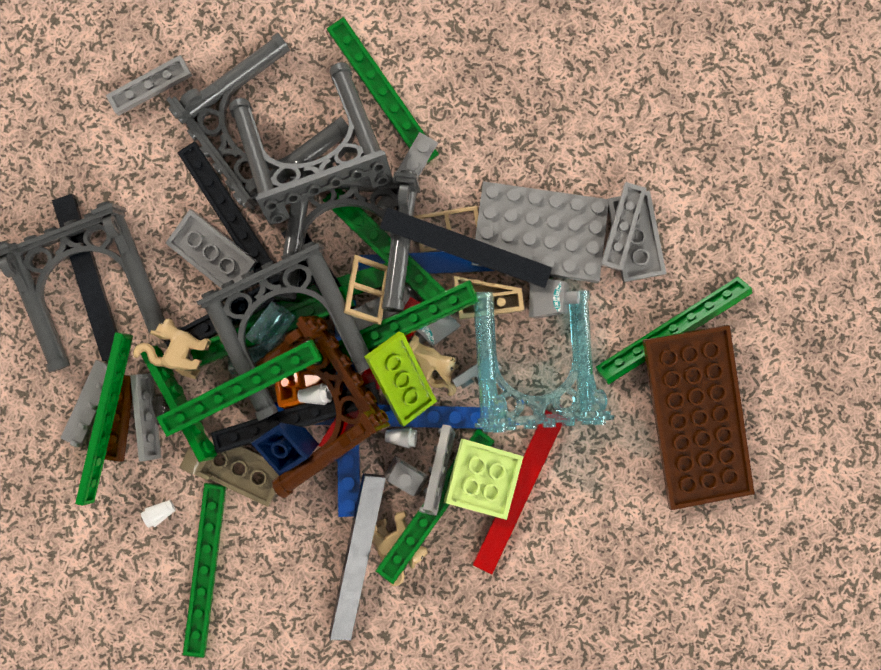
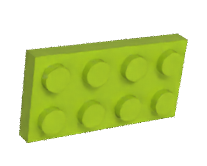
(400, 378)

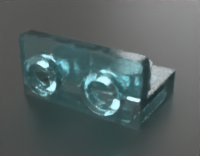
(271, 326)

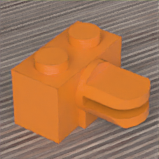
(288, 388)

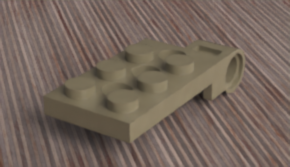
(226, 475)

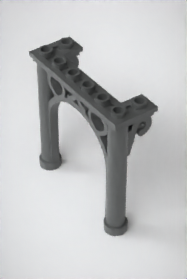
(198, 104)
(320, 172)
(404, 184)
(105, 217)
(331, 298)

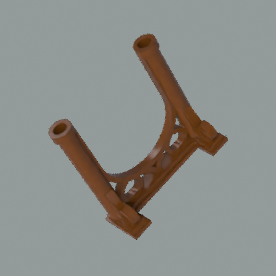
(370, 417)

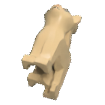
(178, 351)
(431, 360)
(385, 540)

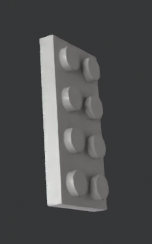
(210, 250)
(645, 251)

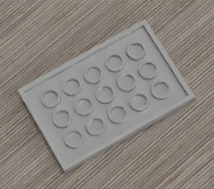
(545, 227)

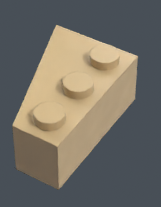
(505, 298)

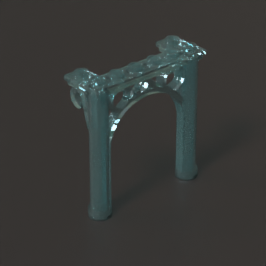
(493, 407)

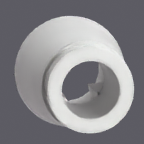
(315, 394)
(402, 437)
(157, 513)

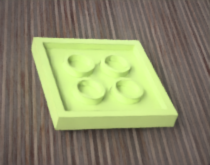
(483, 479)

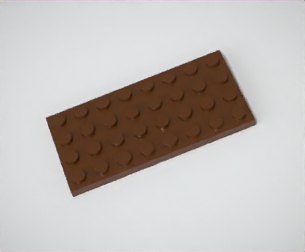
(698, 417)

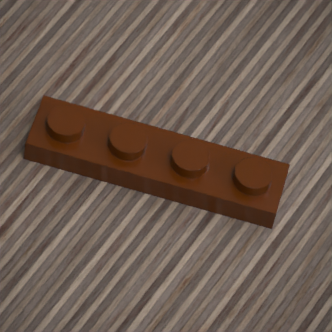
(119, 433)

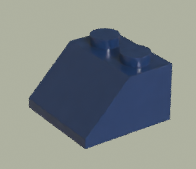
(285, 446)

